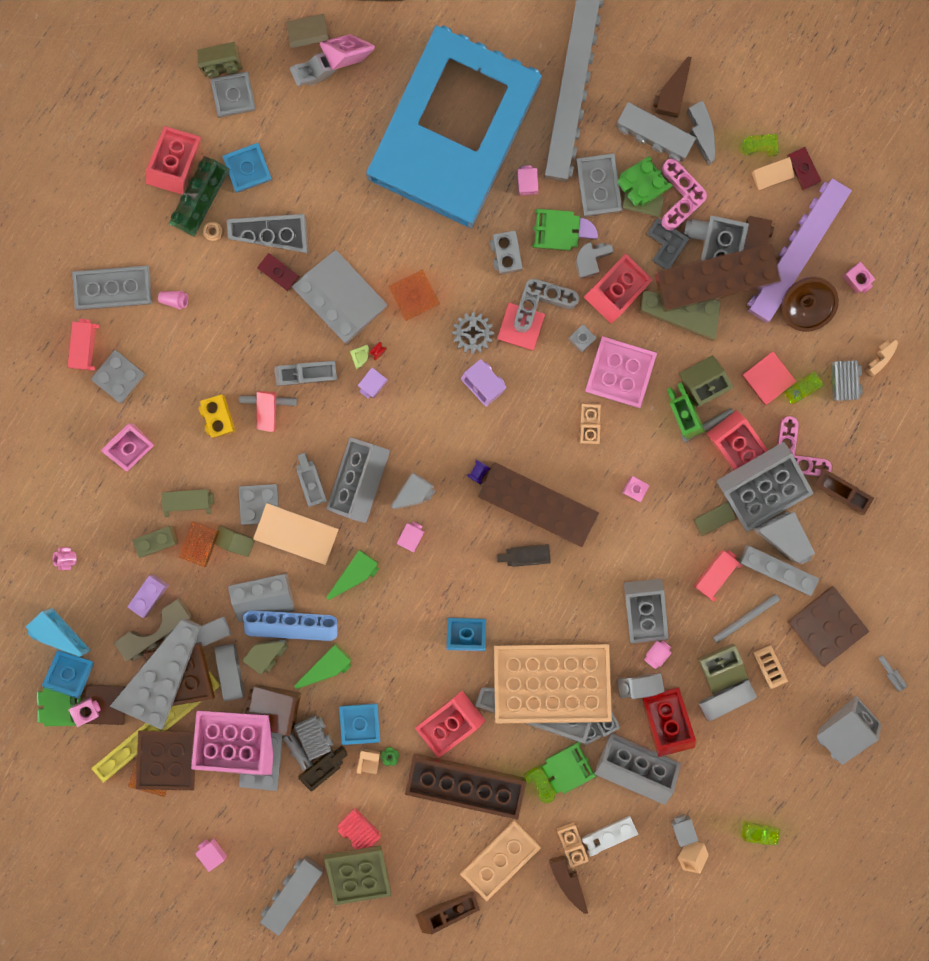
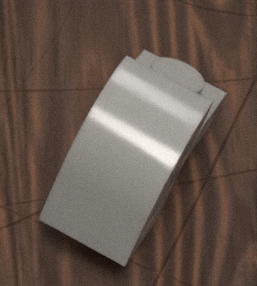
(313, 71)
(586, 259)
(640, 686)

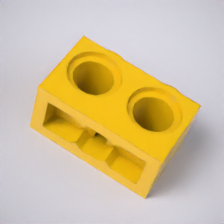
(222, 414)

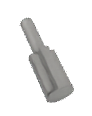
(893, 675)

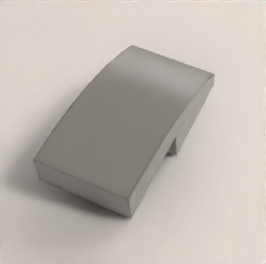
(601, 729)

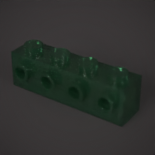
(198, 196)

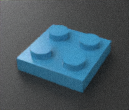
(247, 167)
(68, 674)
(359, 724)

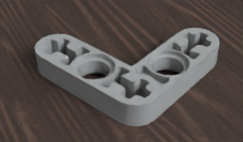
(535, 297)

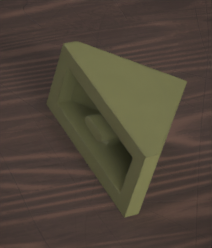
(234, 541)

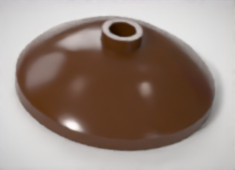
(814, 312)

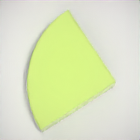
(360, 356)

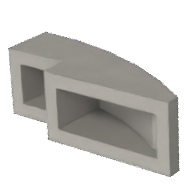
(703, 131)
(305, 373)
(213, 631)

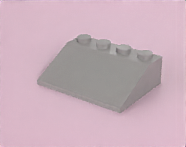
(340, 296)
(765, 486)

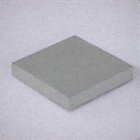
(233, 94)

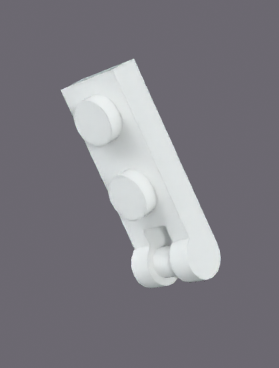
(610, 835)

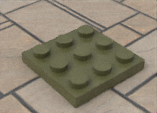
(357, 875)

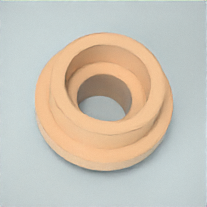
(206, 231)

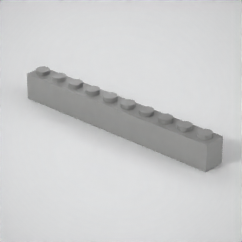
(572, 90)

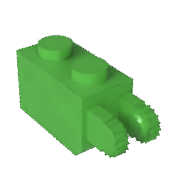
(685, 413)

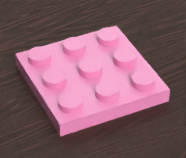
(621, 372)

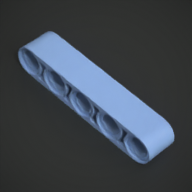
(290, 625)

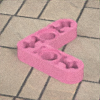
(688, 198)
(816, 472)

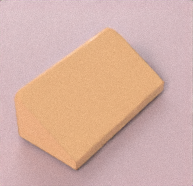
(773, 173)

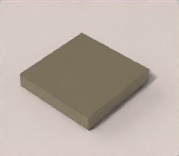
(307, 31)

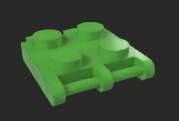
(644, 182)
(556, 230)
(55, 708)
(568, 769)

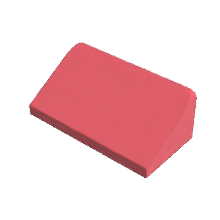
(266, 411)

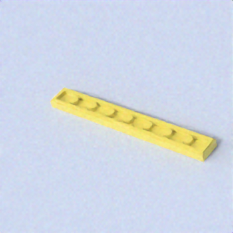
(128, 749)

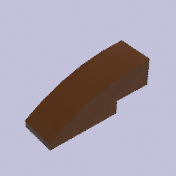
(844, 492)
(568, 883)

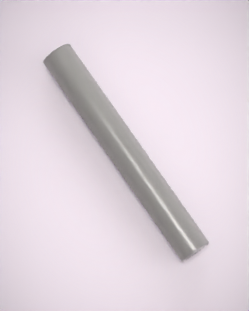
(279, 400)
(711, 423)

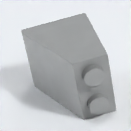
(787, 537)
(849, 731)

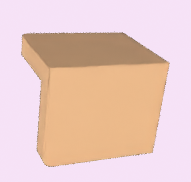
(368, 761)
(693, 857)

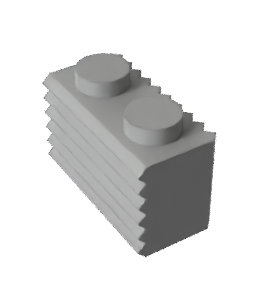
(846, 380)
(313, 736)

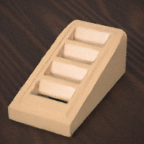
(771, 684)

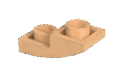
(885, 353)
(590, 423)
(572, 844)

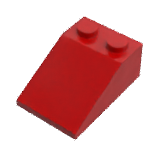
(669, 722)

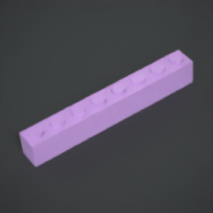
(800, 248)

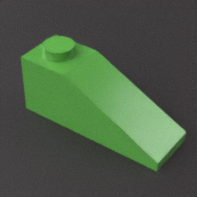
(357, 571)
(330, 665)

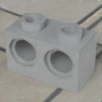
(511, 252)

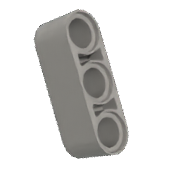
(229, 672)
(727, 700)

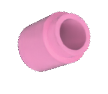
(658, 654)

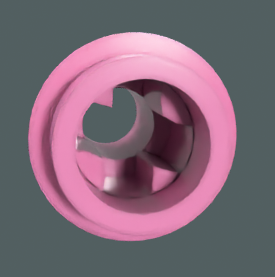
(175, 299)

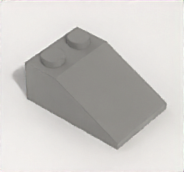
(646, 610)

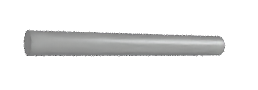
(746, 618)

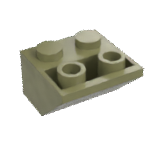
(219, 59)
(705, 381)
(263, 653)
(723, 668)

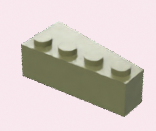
(697, 319)

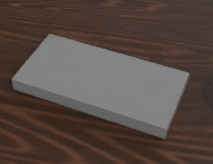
(112, 287)

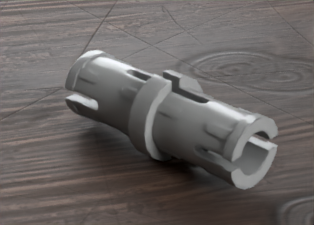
(297, 751)

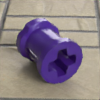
(478, 472)

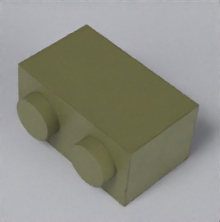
(155, 541)

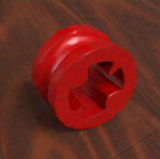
(377, 351)

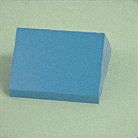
(466, 634)

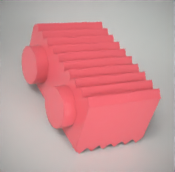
(358, 830)

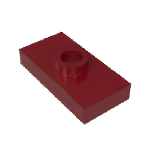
(804, 168)
(278, 272)

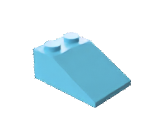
(54, 631)

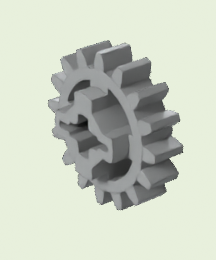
(482, 333)

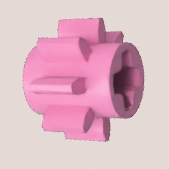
(64, 558)

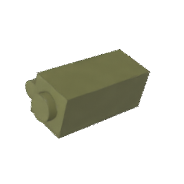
(187, 500)

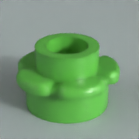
(389, 751)

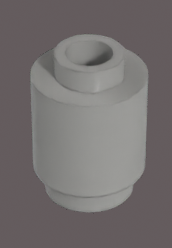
(696, 229)

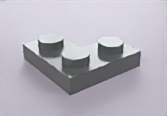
(671, 242)

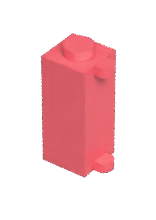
(82, 345)
(717, 573)

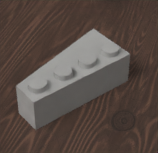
(275, 231)

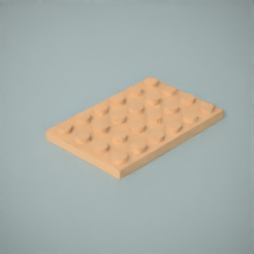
(552, 684)

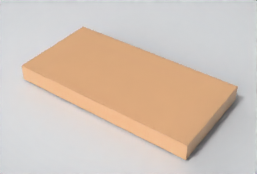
(295, 533)
(500, 860)

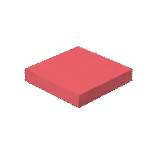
(511, 335)
(769, 378)

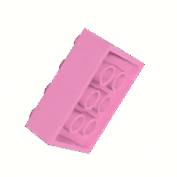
(232, 743)

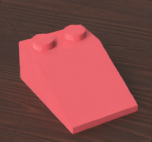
(172, 160)
(618, 288)
(736, 440)
(450, 724)

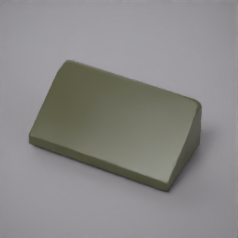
(652, 208)
(714, 518)

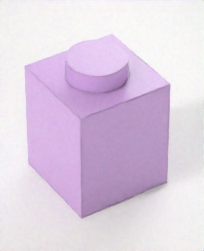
(372, 383)

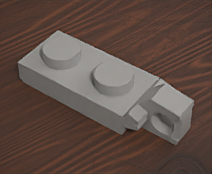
(310, 481)

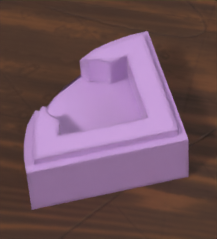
(587, 229)

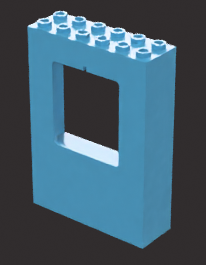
(434, 168)

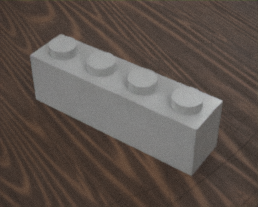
(656, 132)
(778, 570)
(292, 895)

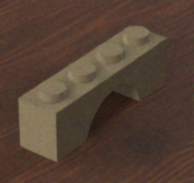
(133, 643)

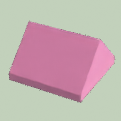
(346, 50)
(128, 446)

